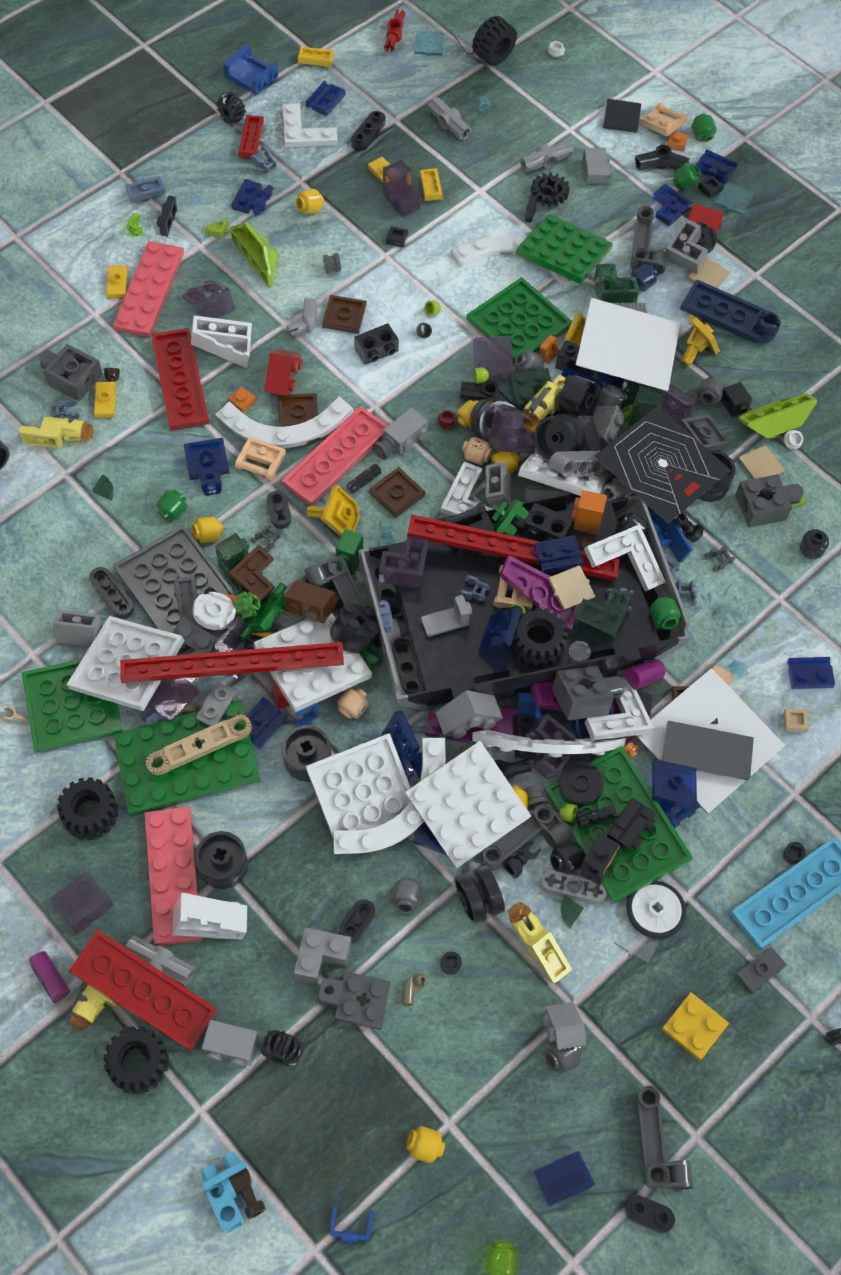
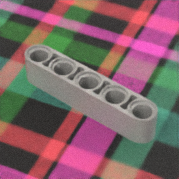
(578, 464)

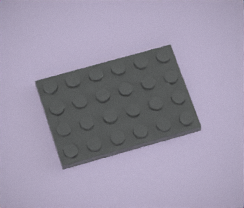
(151, 575)

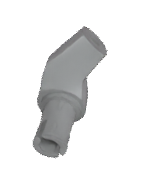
(308, 319)

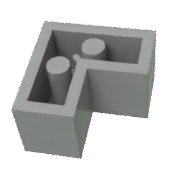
(683, 247)
(468, 711)
(320, 948)

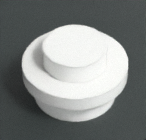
(556, 49)
(793, 439)

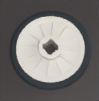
(646, 919)

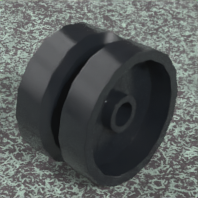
(482, 416)
(559, 434)
(722, 487)
(303, 747)
(233, 858)
(479, 894)

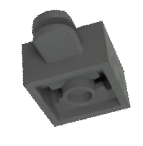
(71, 362)
(773, 502)
(585, 692)

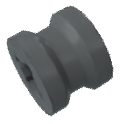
(332, 263)
(385, 447)
(536, 796)

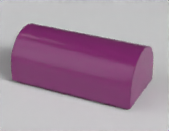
(644, 674)
(49, 976)

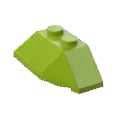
(256, 250)
(779, 415)

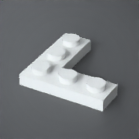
(309, 137)
(458, 497)
(635, 544)
(631, 722)

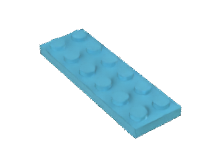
(791, 895)

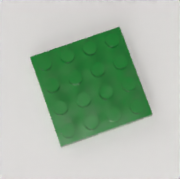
(564, 248)
(520, 314)
(63, 715)

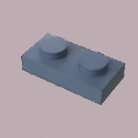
(145, 189)

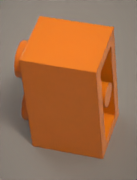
(588, 512)

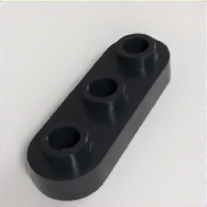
(368, 131)
(109, 586)

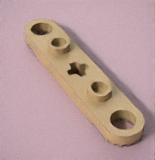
(185, 750)

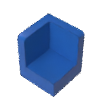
(527, 705)

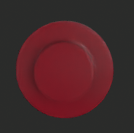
(447, 419)

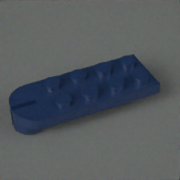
(731, 313)

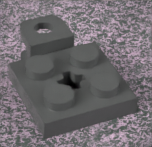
(344, 997)

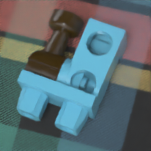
(226, 1186)

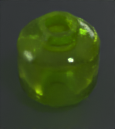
(502, 1258)

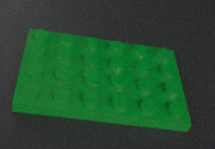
(208, 775)
(662, 846)

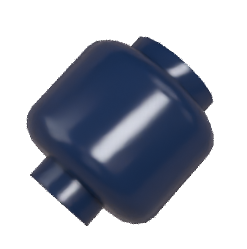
(645, 275)

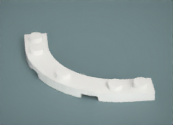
(494, 246)
(290, 435)
(553, 747)
(404, 823)

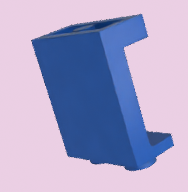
(249, 71)

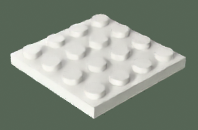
(538, 469)
(121, 640)
(313, 685)
(360, 785)
(468, 804)

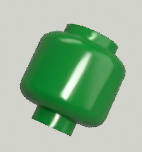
(704, 127)
(686, 176)
(171, 504)
(665, 613)

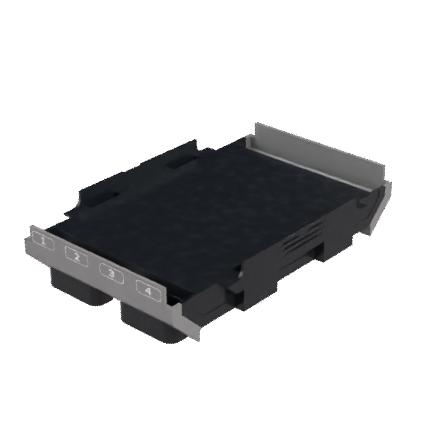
(450, 661)

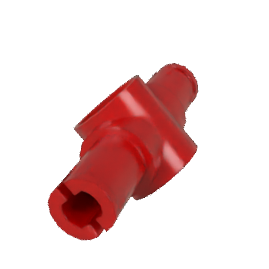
(394, 30)

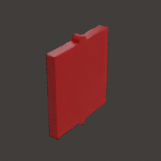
(706, 215)

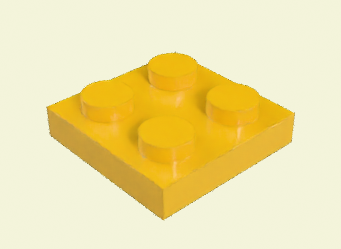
(695, 1026)

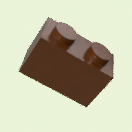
(309, 601)

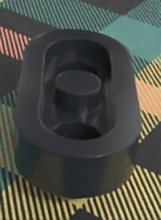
(278, 511)
(355, 921)
(650, 1214)

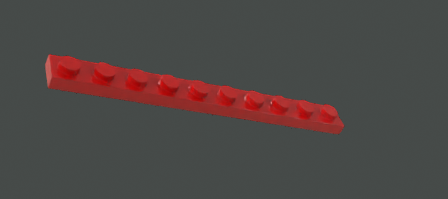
(494, 544)
(231, 662)

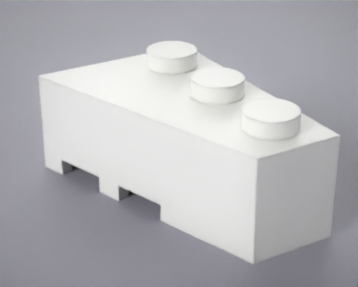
(223, 338)
(209, 918)

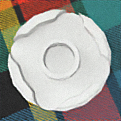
(213, 611)

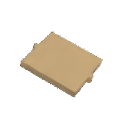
(710, 273)
(761, 463)
(571, 587)

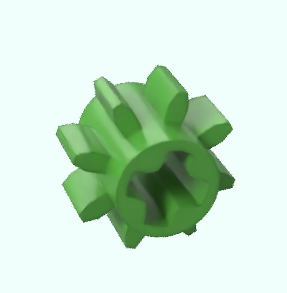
(247, 605)

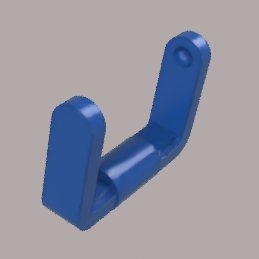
(314, 708)
(348, 1236)

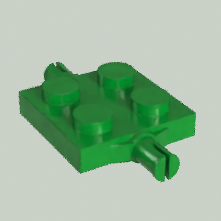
(269, 608)

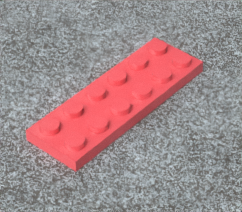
(148, 289)
(335, 456)
(170, 868)

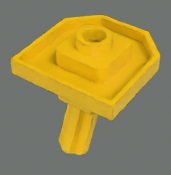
(698, 340)
(339, 512)

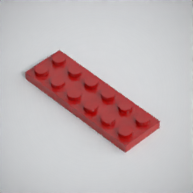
(180, 379)
(143, 990)

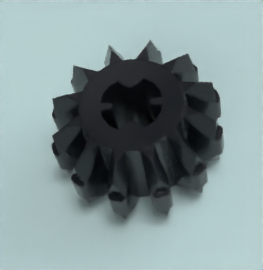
(231, 107)
(281, 1048)

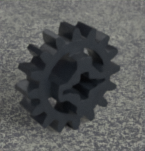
(550, 189)

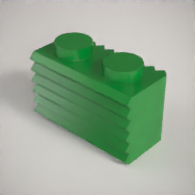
(348, 550)

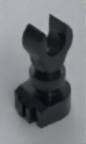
(692, 532)
(593, 816)
(515, 864)

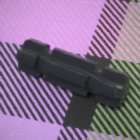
(364, 478)

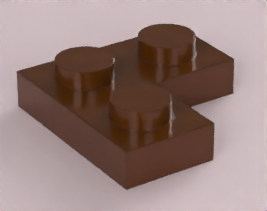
(249, 571)

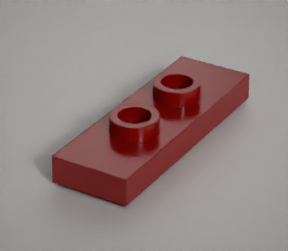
(251, 136)

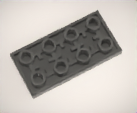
(708, 750)

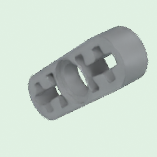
(559, 876)

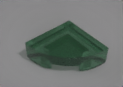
(104, 487)
(570, 911)

